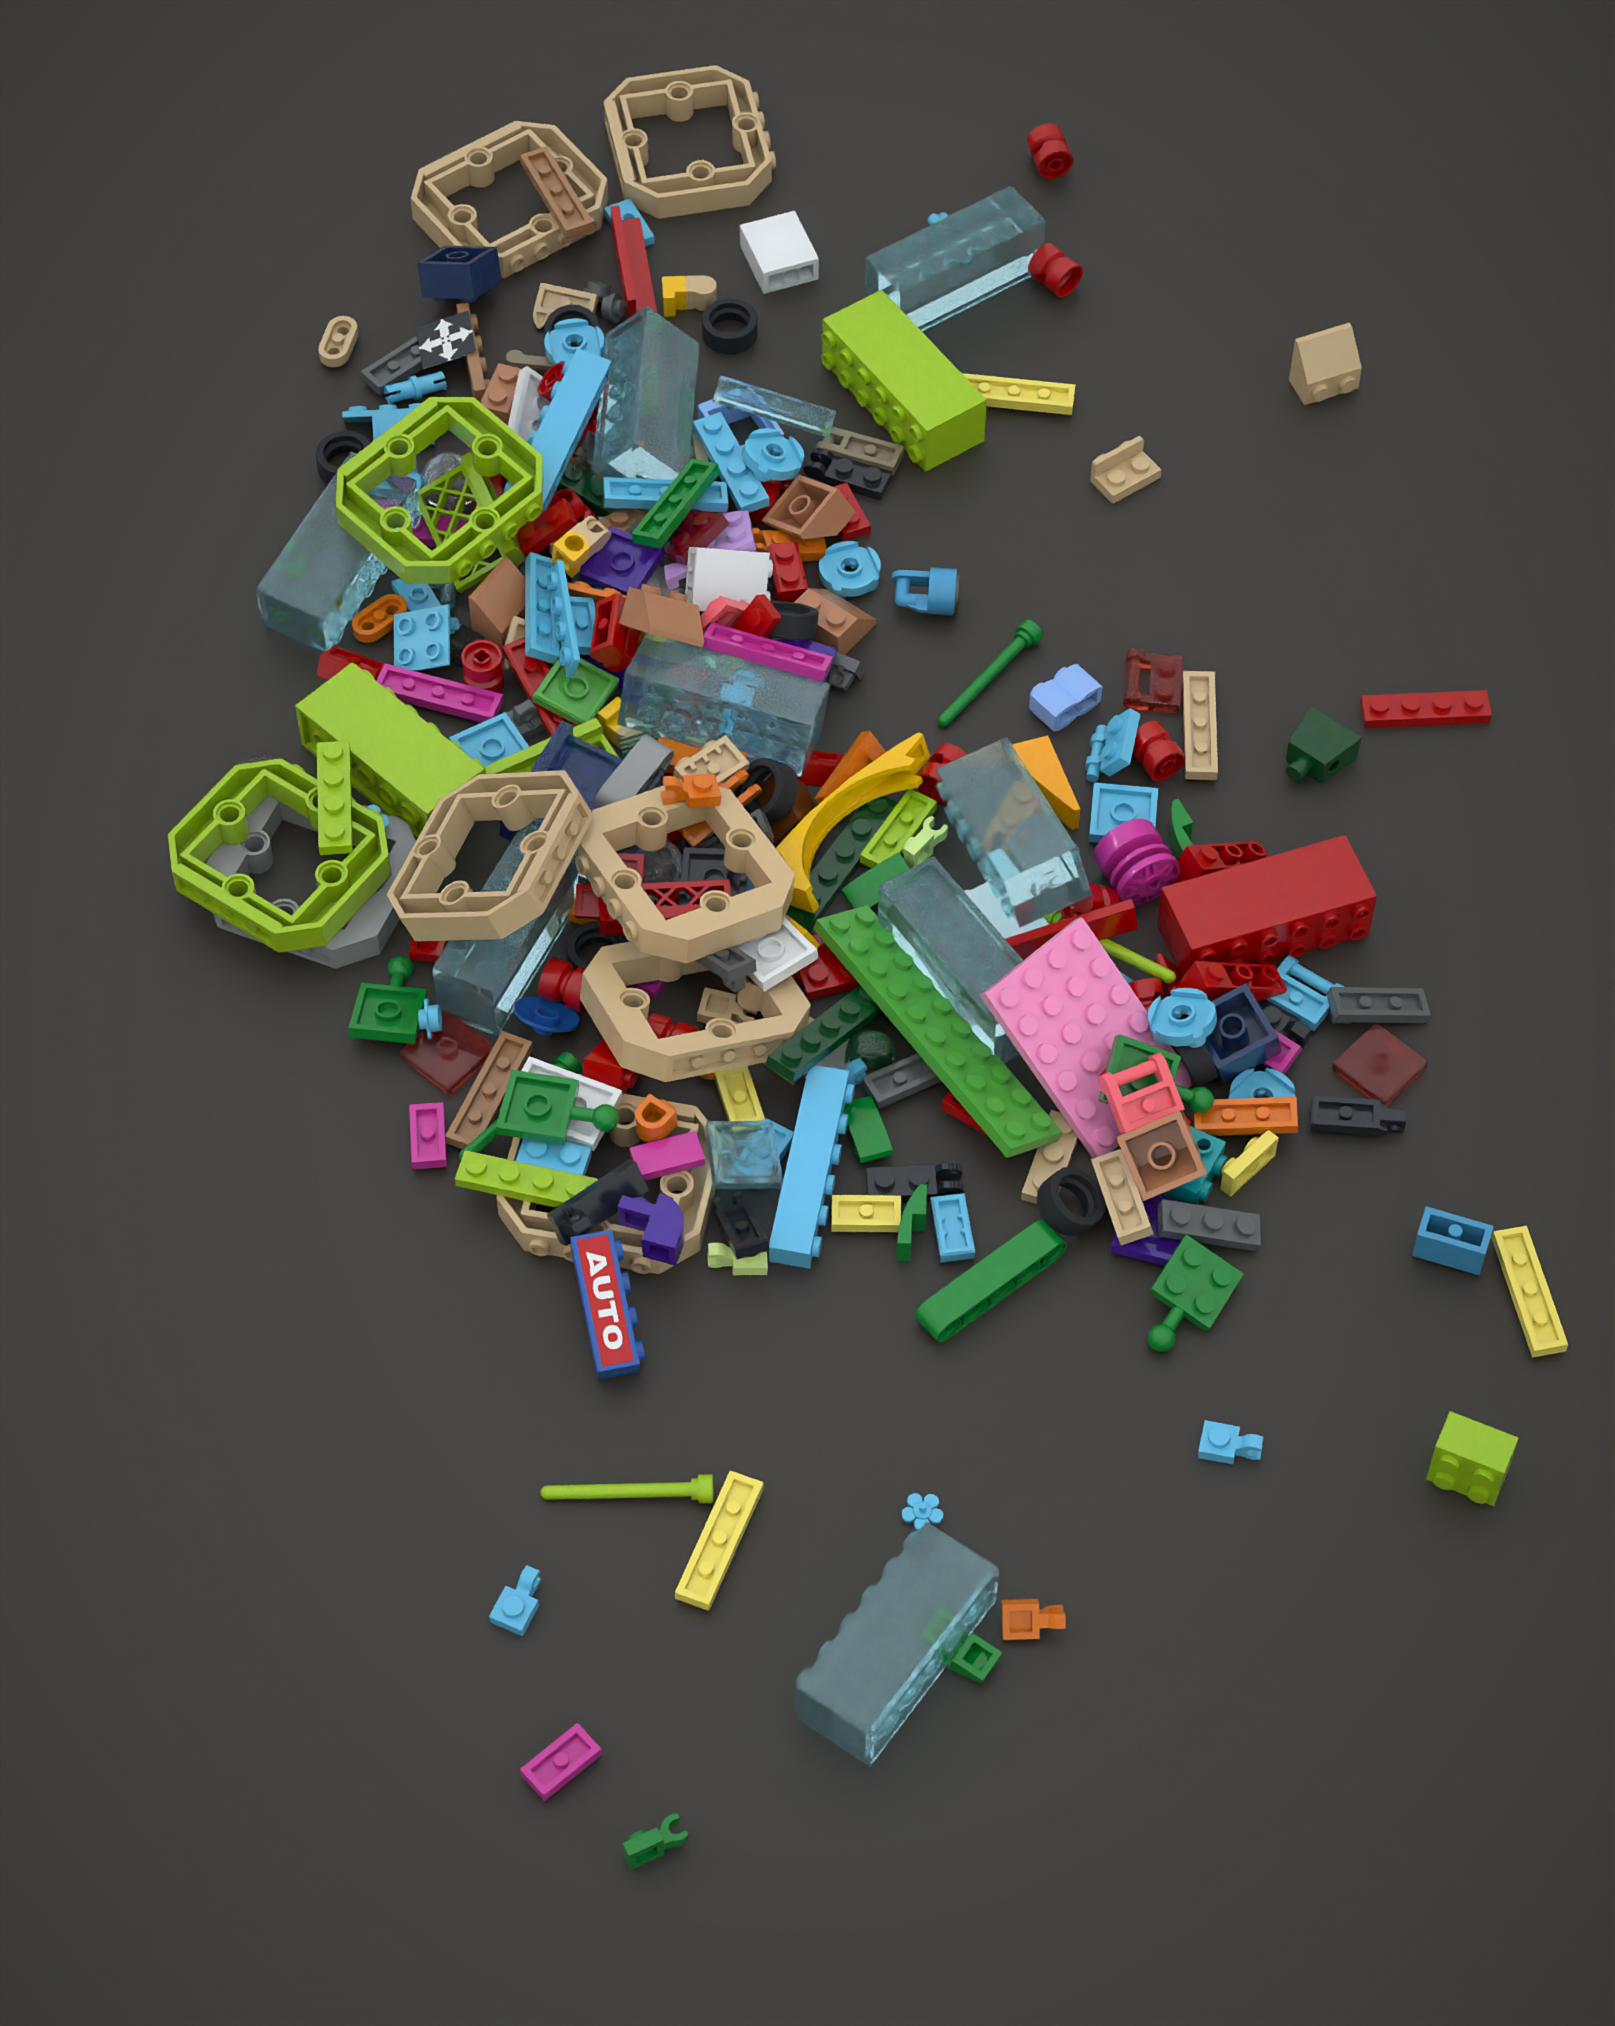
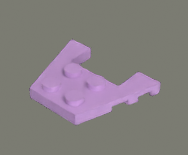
(735, 536)

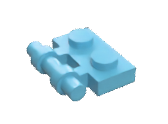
(1112, 745)

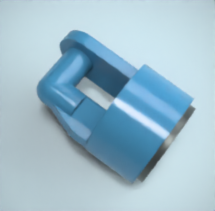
(942, 593)

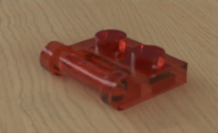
(1163, 684)

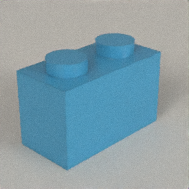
(1452, 1240)

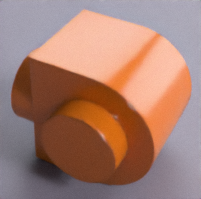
(655, 1119)

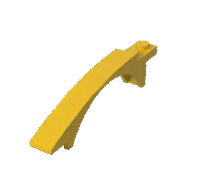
(885, 775)

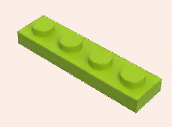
(334, 798)
(519, 1179)

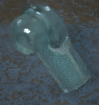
(447, 594)

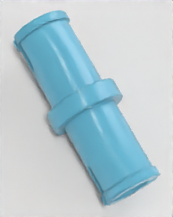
(415, 387)

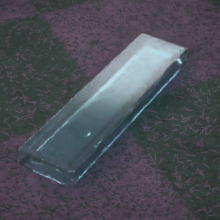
(774, 406)

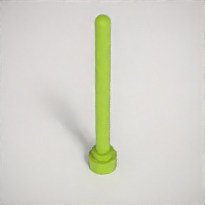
(1126, 955)
(698, 1489)

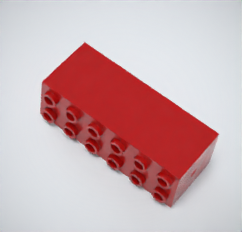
(1269, 907)

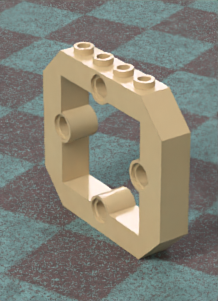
(476, 167)
(703, 185)
(492, 915)
(720, 919)
(723, 1045)
(536, 1233)

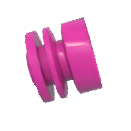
(1136, 861)

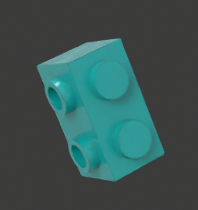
(1213, 1156)

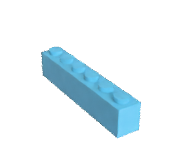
(567, 416)
(810, 1166)

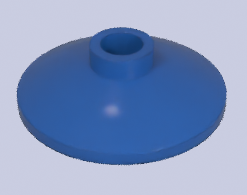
(545, 1015)

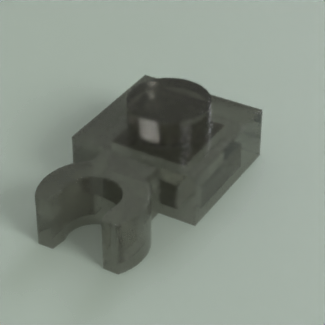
(585, 453)

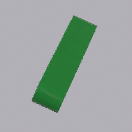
(990, 1281)

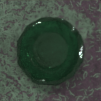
(872, 1047)

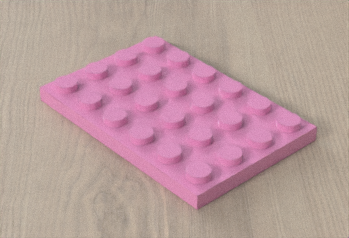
(1063, 1019)

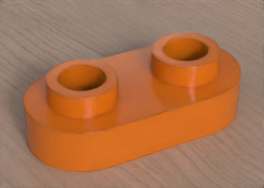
(376, 619)

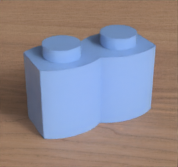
(1065, 697)

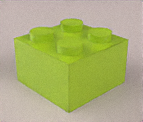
(1471, 1459)

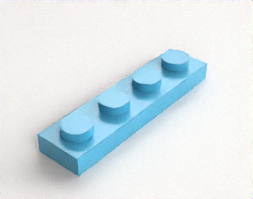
(725, 450)
(644, 493)
(539, 621)

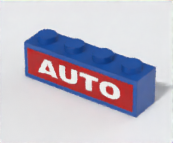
(605, 1304)

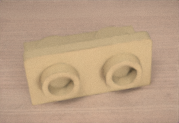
(1124, 470)
(714, 757)

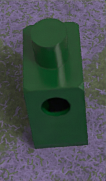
(1320, 748)

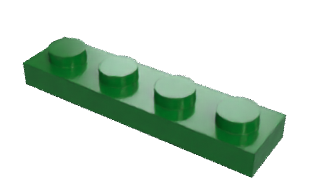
(675, 503)

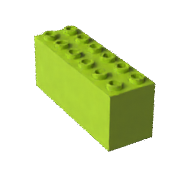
(903, 380)
(394, 752)

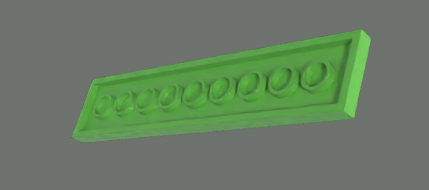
(937, 1032)

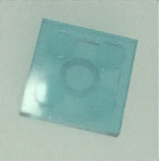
(743, 1154)

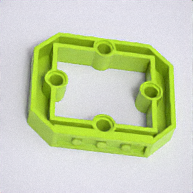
(417, 430)
(223, 819)

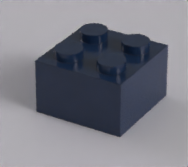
(459, 273)
(1241, 1034)

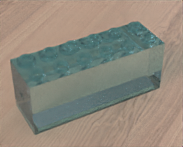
(958, 259)
(647, 400)
(326, 570)
(706, 694)
(1012, 833)
(950, 944)
(486, 977)
(896, 1643)

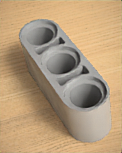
(635, 771)

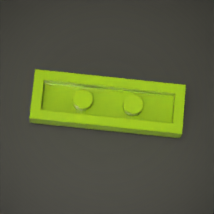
(901, 824)

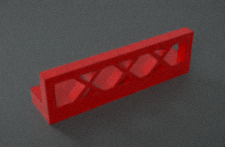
(632, 263)
(609, 927)

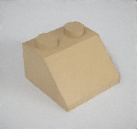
(1325, 364)

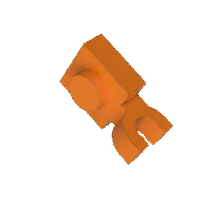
(696, 790)
(1024, 1619)

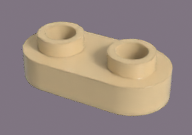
(338, 341)

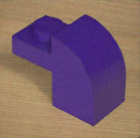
(661, 1226)

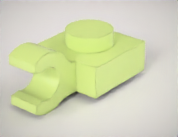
(920, 847)
(721, 1255)

